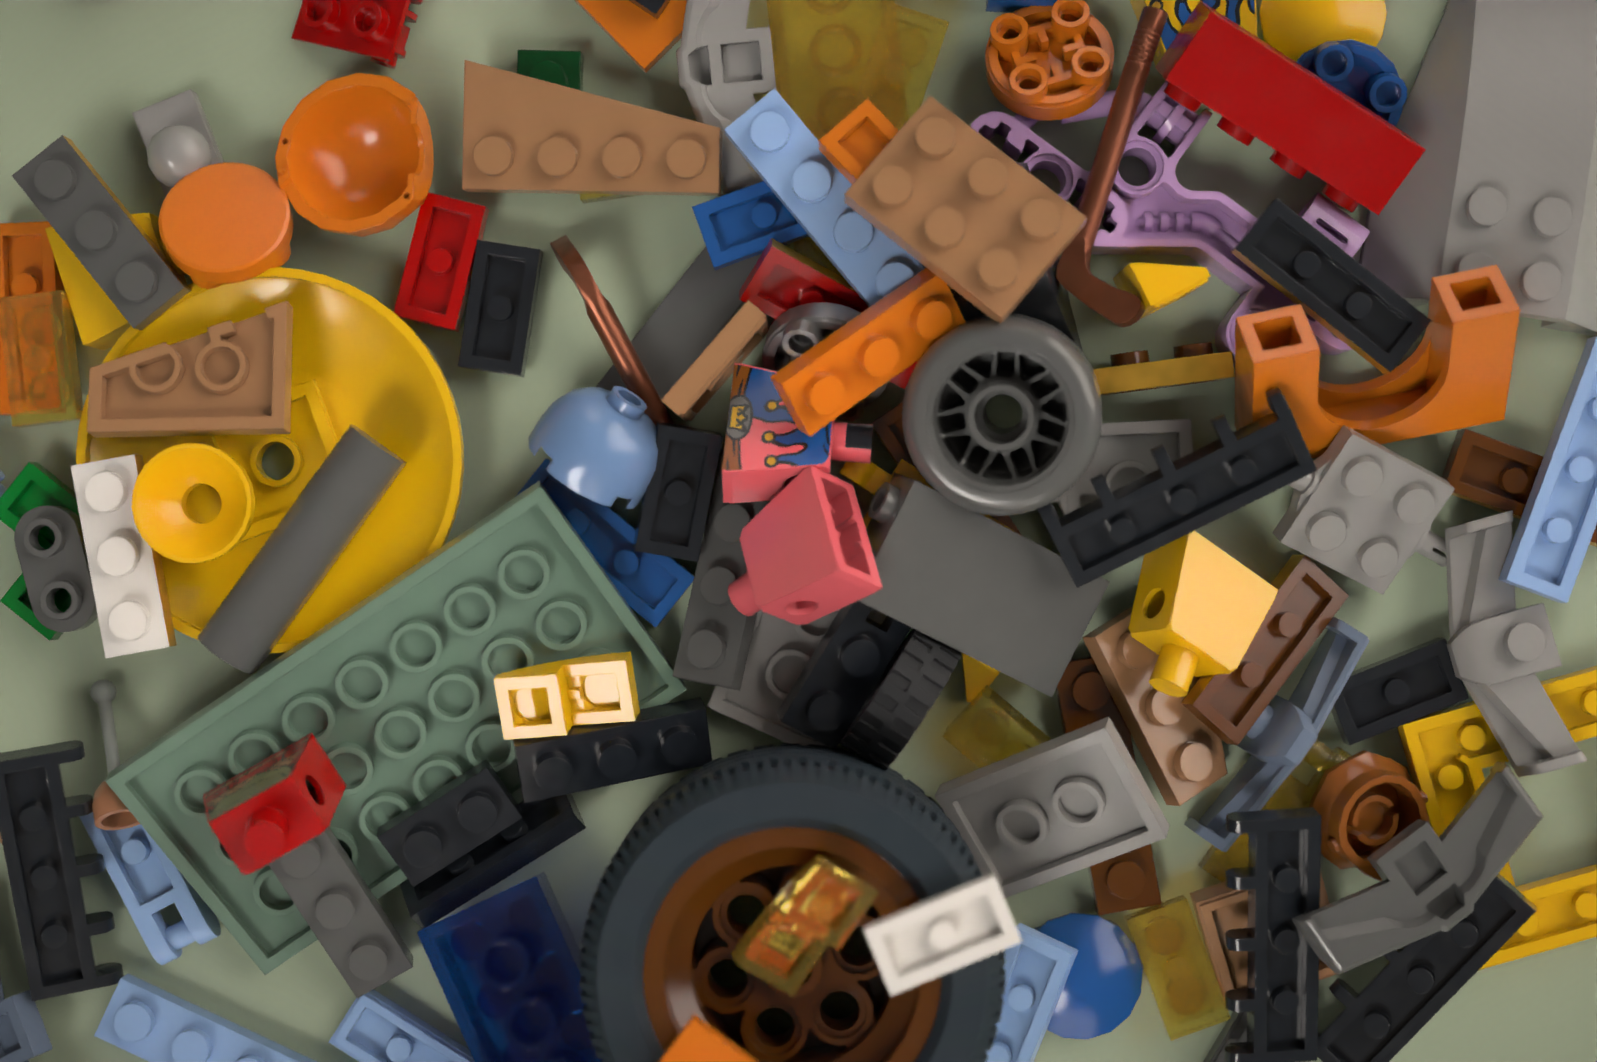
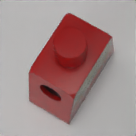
(269, 805)

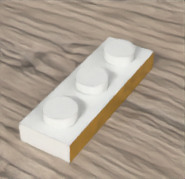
(122, 565)

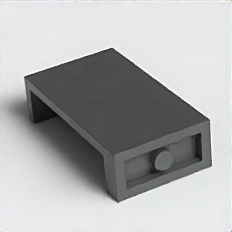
(976, 584)

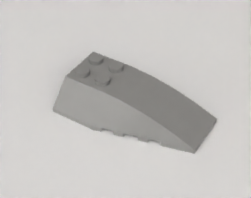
(1505, 160)

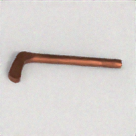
(1074, 265)
(611, 331)

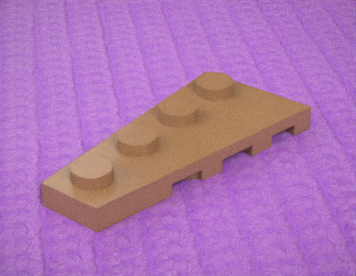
(570, 141)

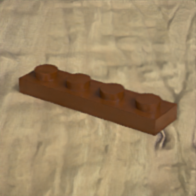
(1130, 878)

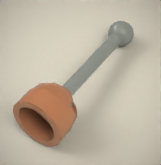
(107, 807)

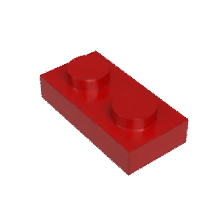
(441, 262)

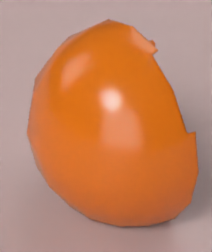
(356, 155)

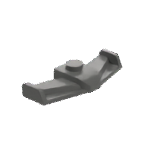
(1425, 877)

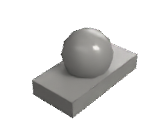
(177, 138)

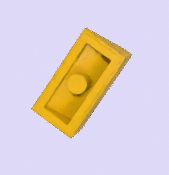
(1160, 283)

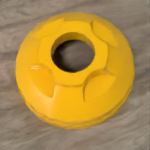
(162, 495)

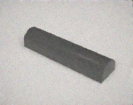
(301, 550)

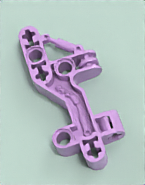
(1168, 217)

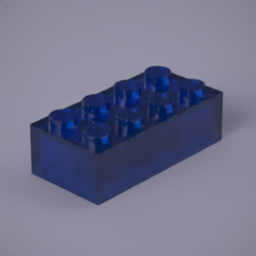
(513, 976)

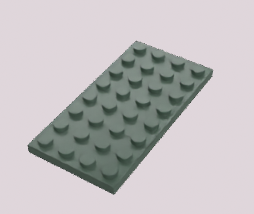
(394, 700)

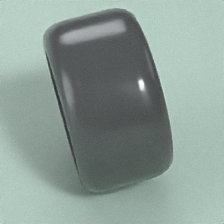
(993, 466)

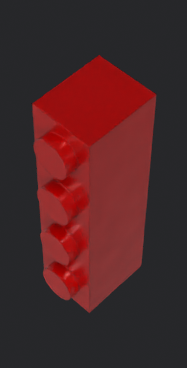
(1287, 109)

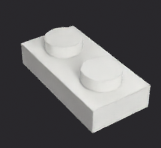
(942, 934)

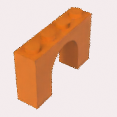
(1447, 383)

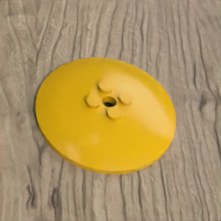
(348, 367)

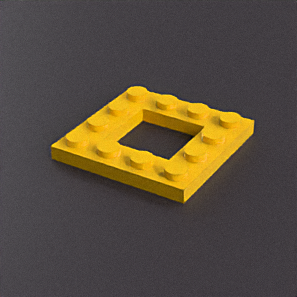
(1447, 763)

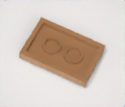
(965, 210)

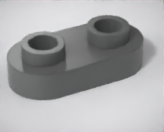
(56, 568)

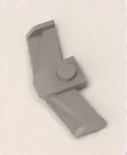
(721, 71)
(1502, 648)

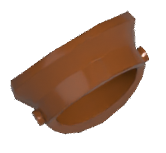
(1364, 807)

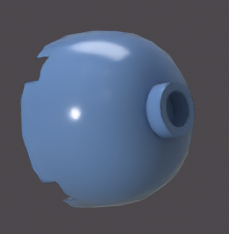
(599, 444)

